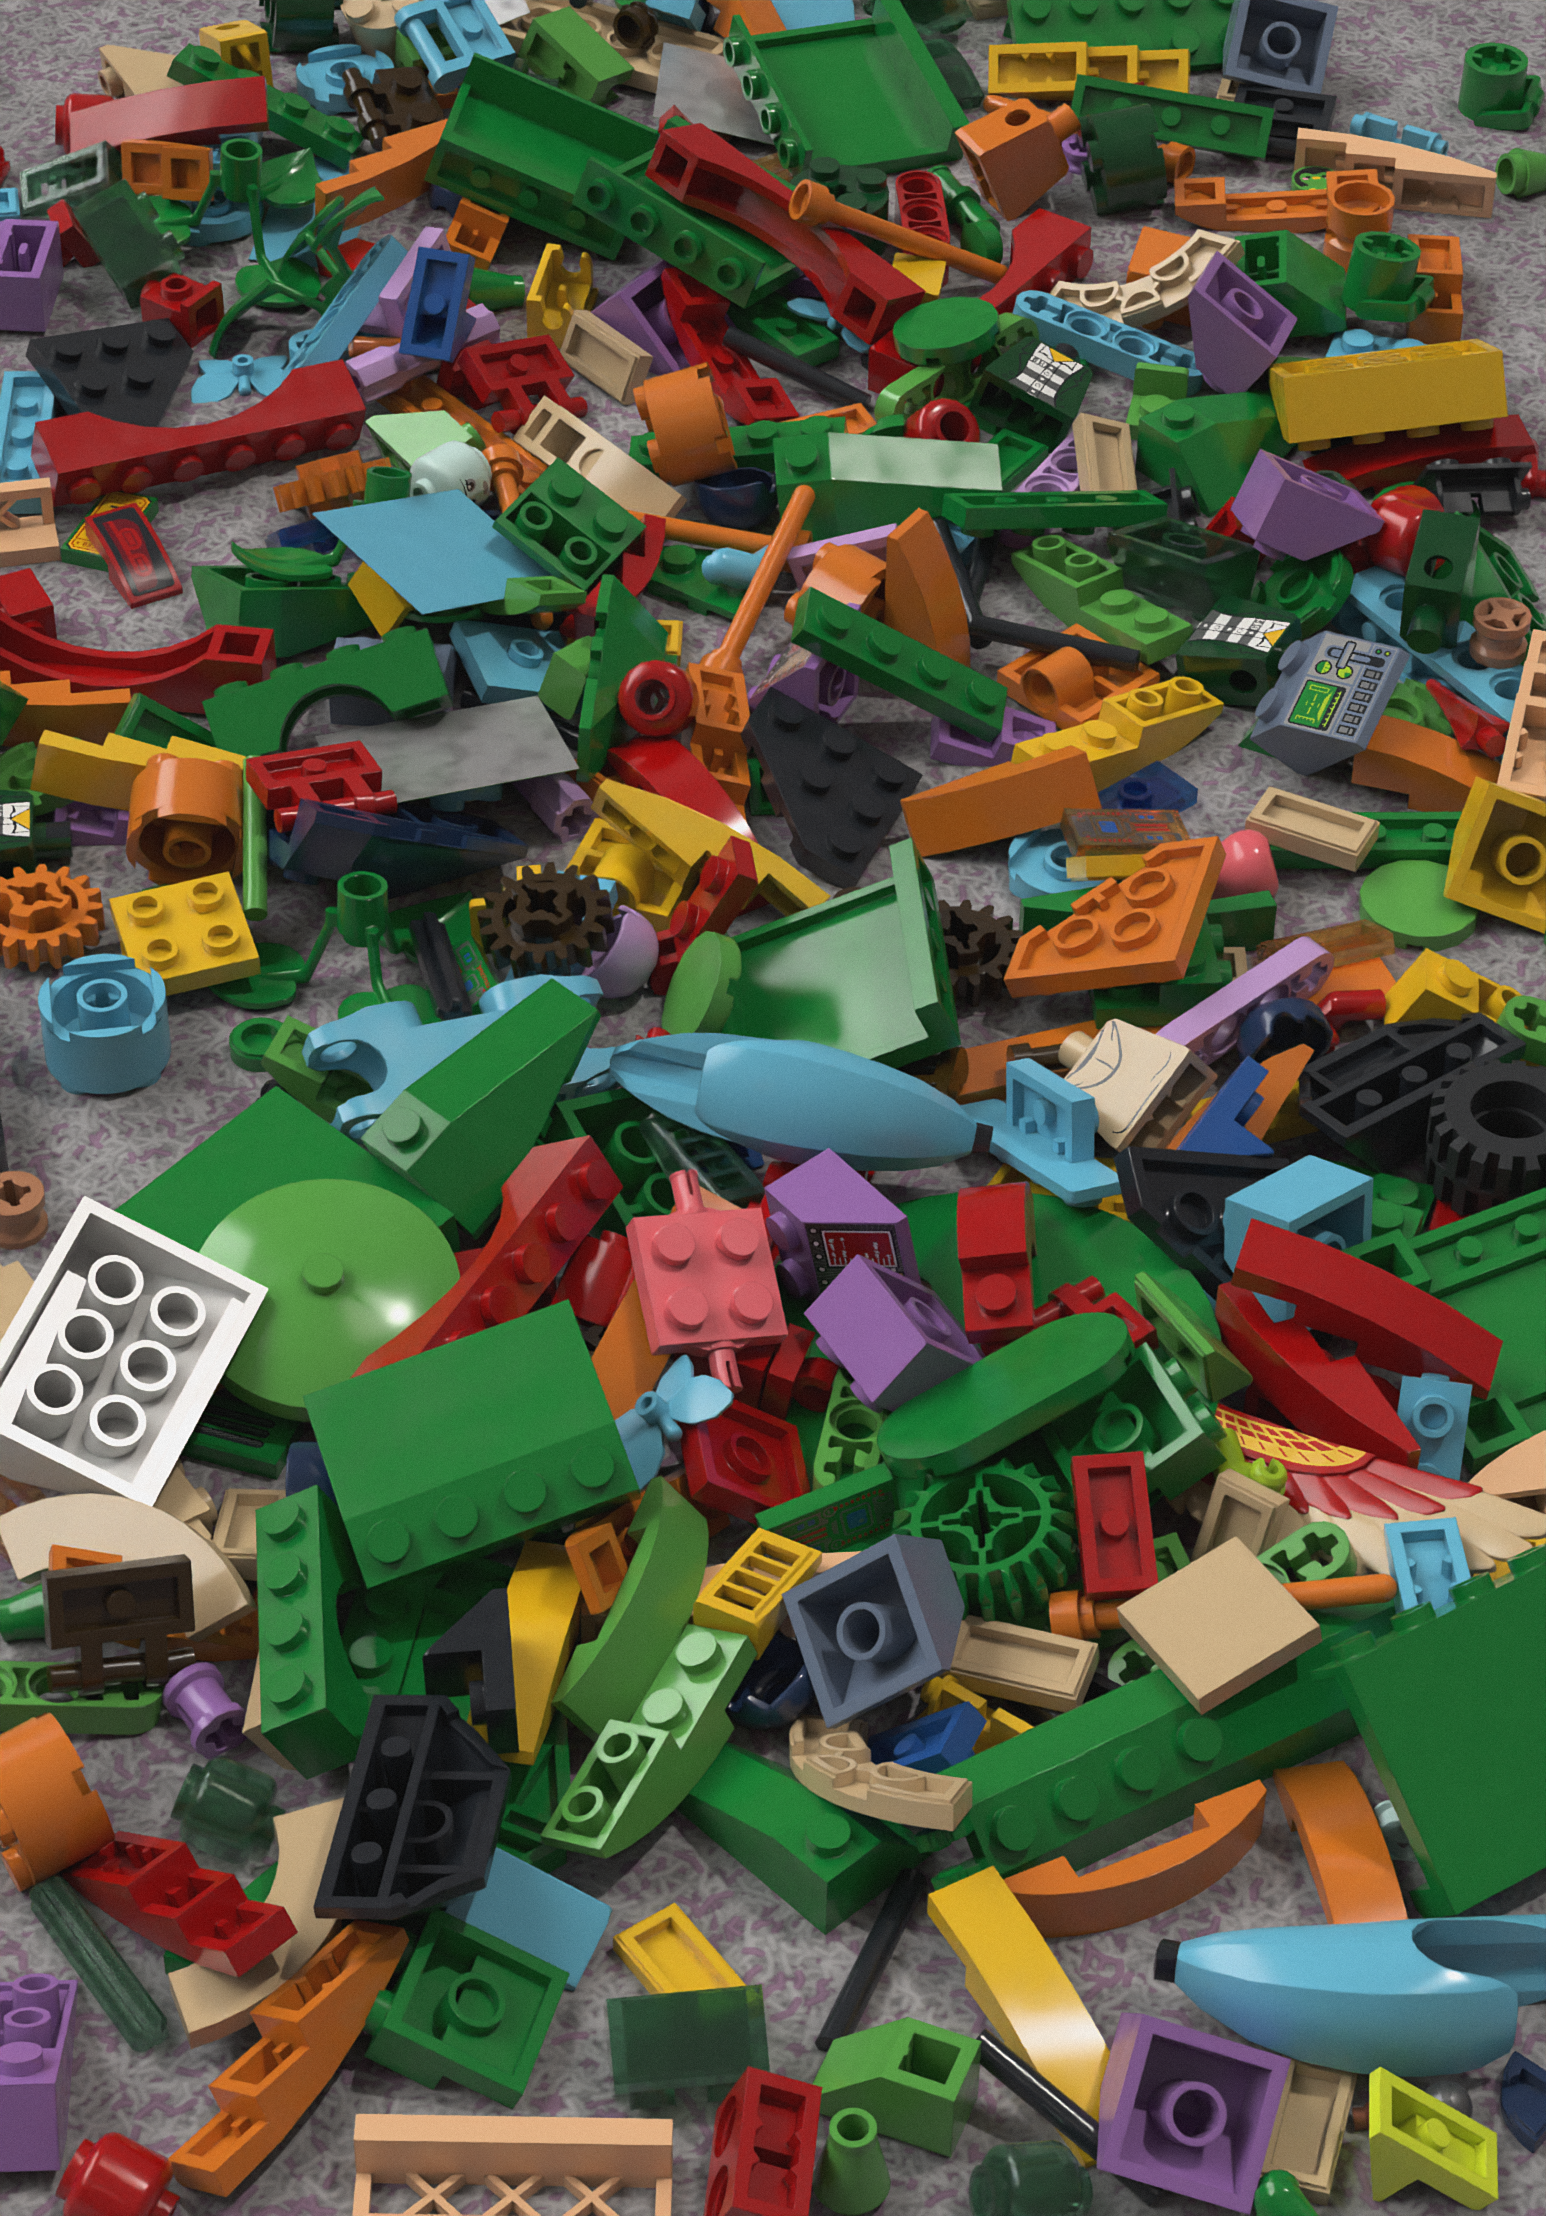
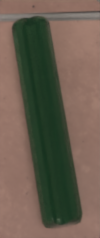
(99, 1964)

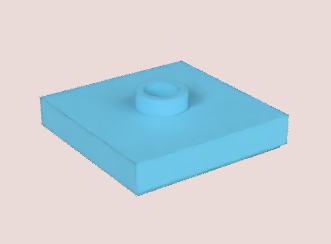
(505, 659)

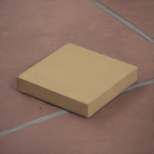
(1219, 1625)

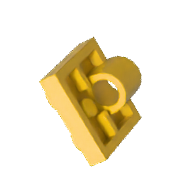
(638, 880)
(187, 933)

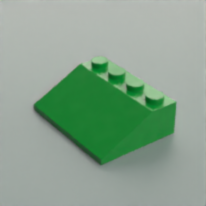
(471, 1448)

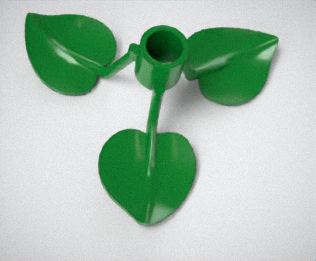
(243, 177)
(322, 231)
(307, 565)
(363, 922)

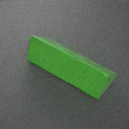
(1190, 1340)

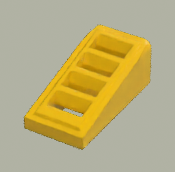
(715, 1603)

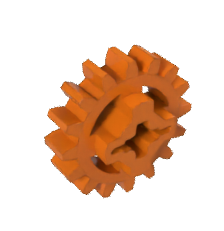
(327, 483)
(47, 917)

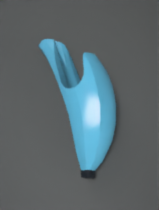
(799, 1100)
(1370, 1993)

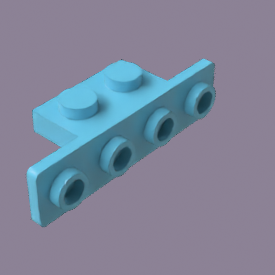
(1048, 1133)

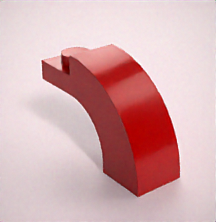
(995, 1260)

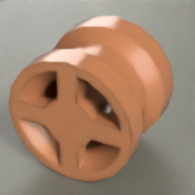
(1500, 632)
(21, 1210)

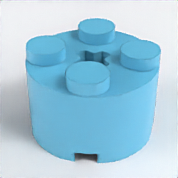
(105, 1025)

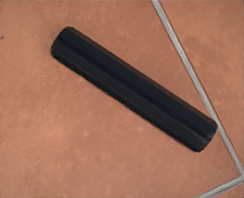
(439, 968)

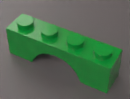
(395, 674)
(307, 1687)

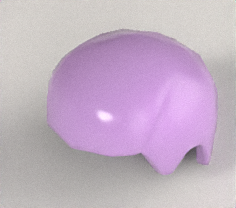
(629, 957)

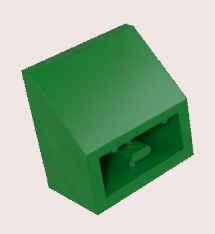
(1298, 279)
(570, 527)

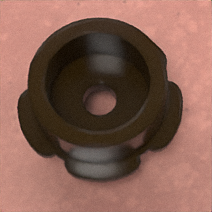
(636, 25)

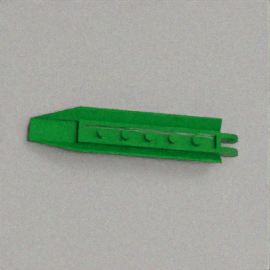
(1144, 1760)

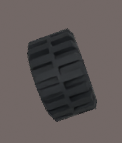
(1487, 1135)

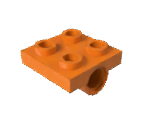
(1066, 685)

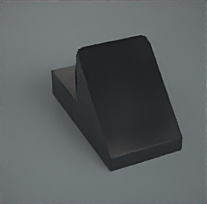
(478, 1662)

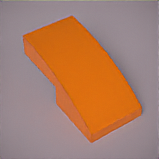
(166, 168)

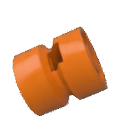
(1352, 210)

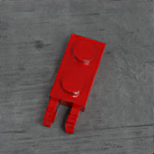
(713, 906)

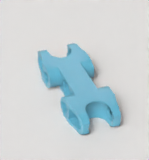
(395, 1049)

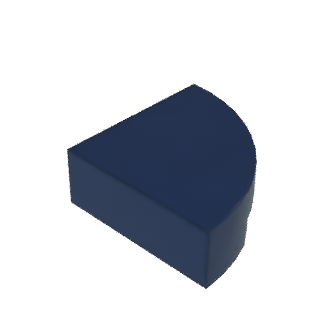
(1524, 2101)

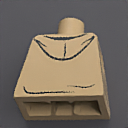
(1138, 1082)

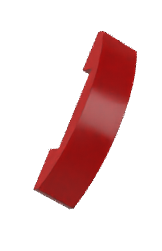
(700, 328)
(673, 772)

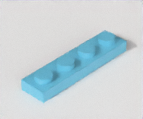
(22, 403)

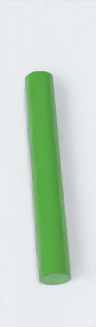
(254, 853)

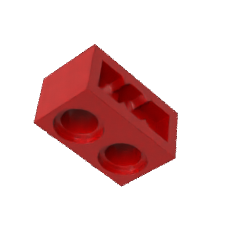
(764, 2147)

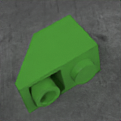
(908, 2077)

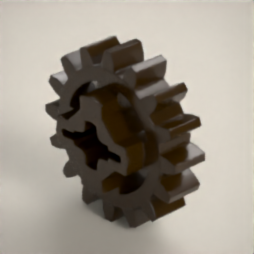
(546, 921)
(977, 950)

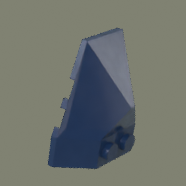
(406, 848)

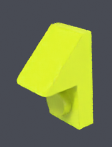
(1427, 2141)

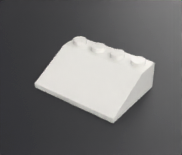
(115, 1357)

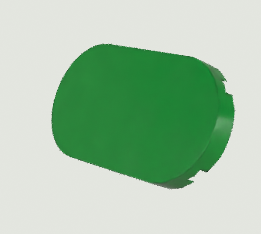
(1006, 1395)

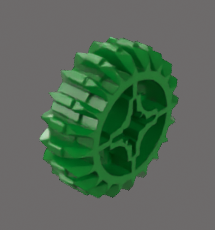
(1002, 1532)

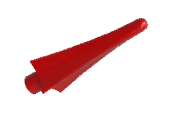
(1470, 724)

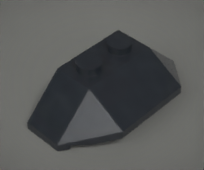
(1381, 1086)
(414, 1814)

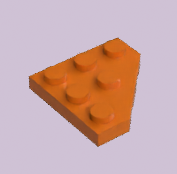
(1125, 929)

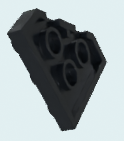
(115, 370)
(827, 786)
(1181, 1205)

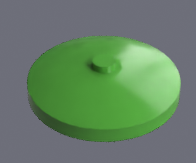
(341, 1278)

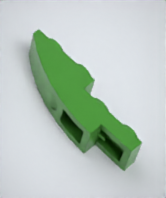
(1092, 593)
(654, 1761)

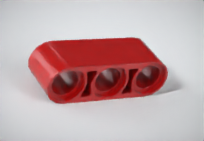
(922, 207)

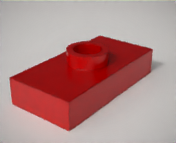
(1113, 1525)

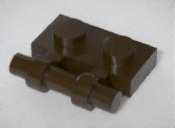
(400, 92)
(118, 1604)

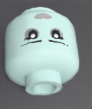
(452, 468)

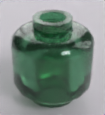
(227, 1809)
(1030, 2181)

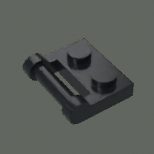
(1291, 111)

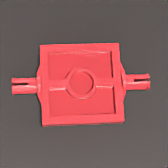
(706, 1280)

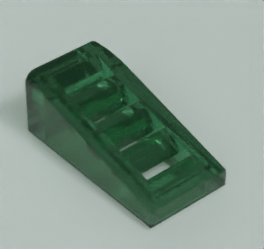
(97, 162)
(725, 1167)

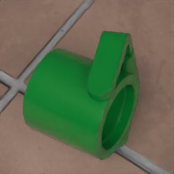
(1495, 86)
(1384, 280)

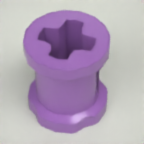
(206, 1709)

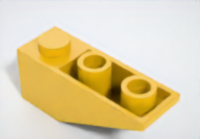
(1445, 991)

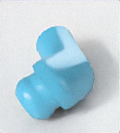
(731, 567)

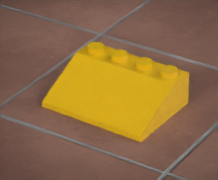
(1389, 392)

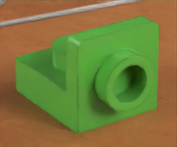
(1153, 389)

